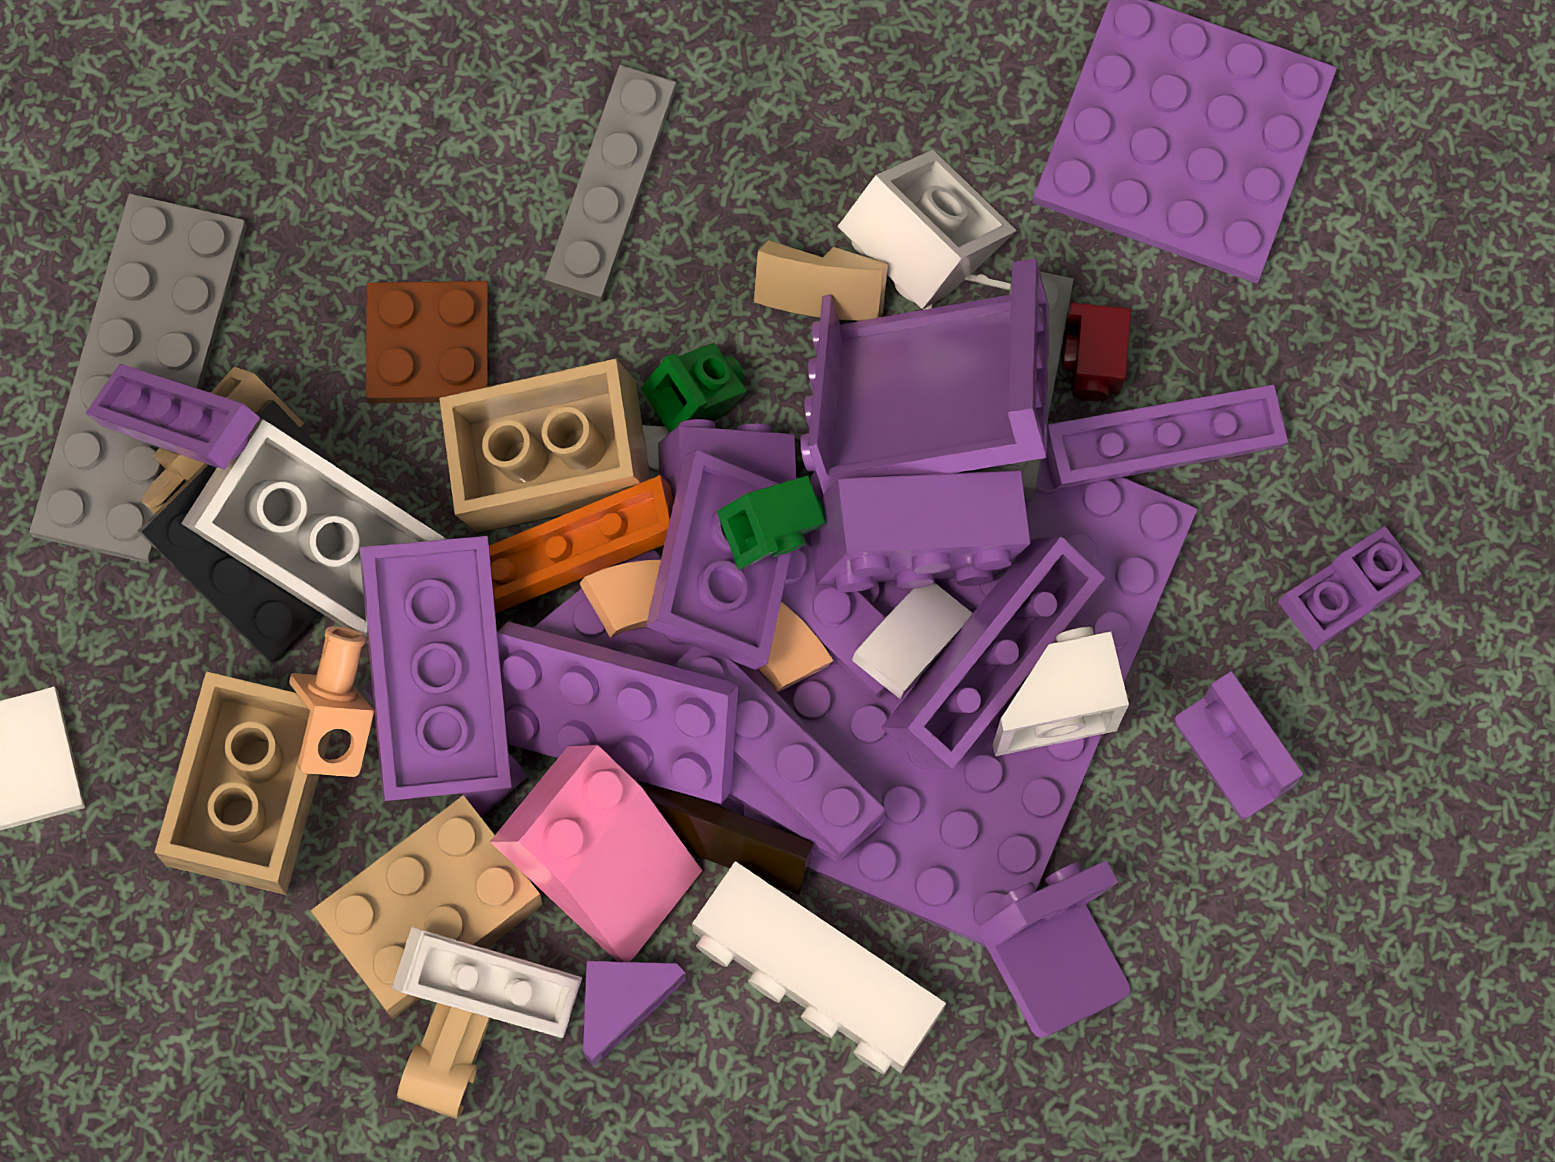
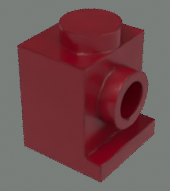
(1097, 350)

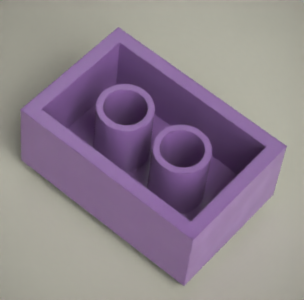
(920, 529)

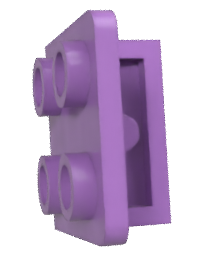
(1055, 950)

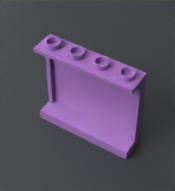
(931, 387)

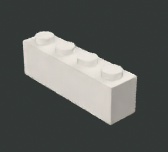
(817, 968)

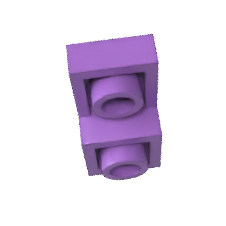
(1349, 588)

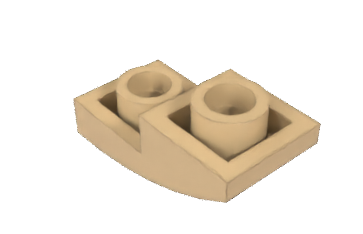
(798, 280)

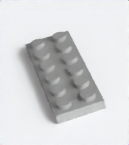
(154, 315)

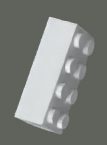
(300, 522)

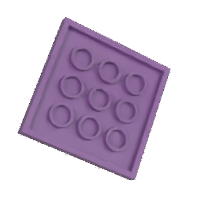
(1185, 136)

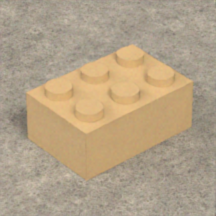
(543, 444)
(239, 786)
(434, 880)

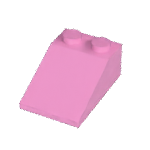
(599, 850)

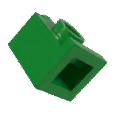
(705, 379)
(771, 520)

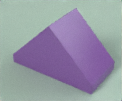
(621, 998)

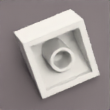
(925, 227)
(1067, 696)

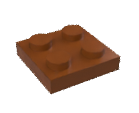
(426, 340)

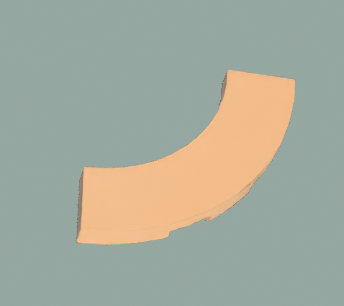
(623, 602)

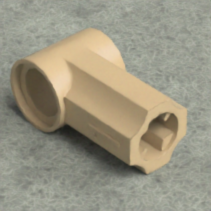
(444, 1061)

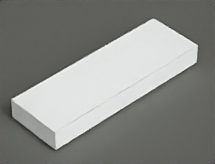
(486, 982)

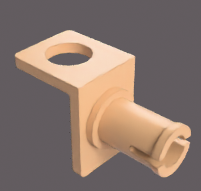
(334, 704)

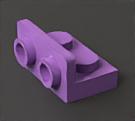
(1238, 747)

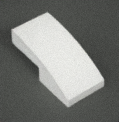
(911, 638)

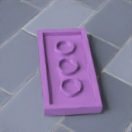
(435, 668)
(645, 714)

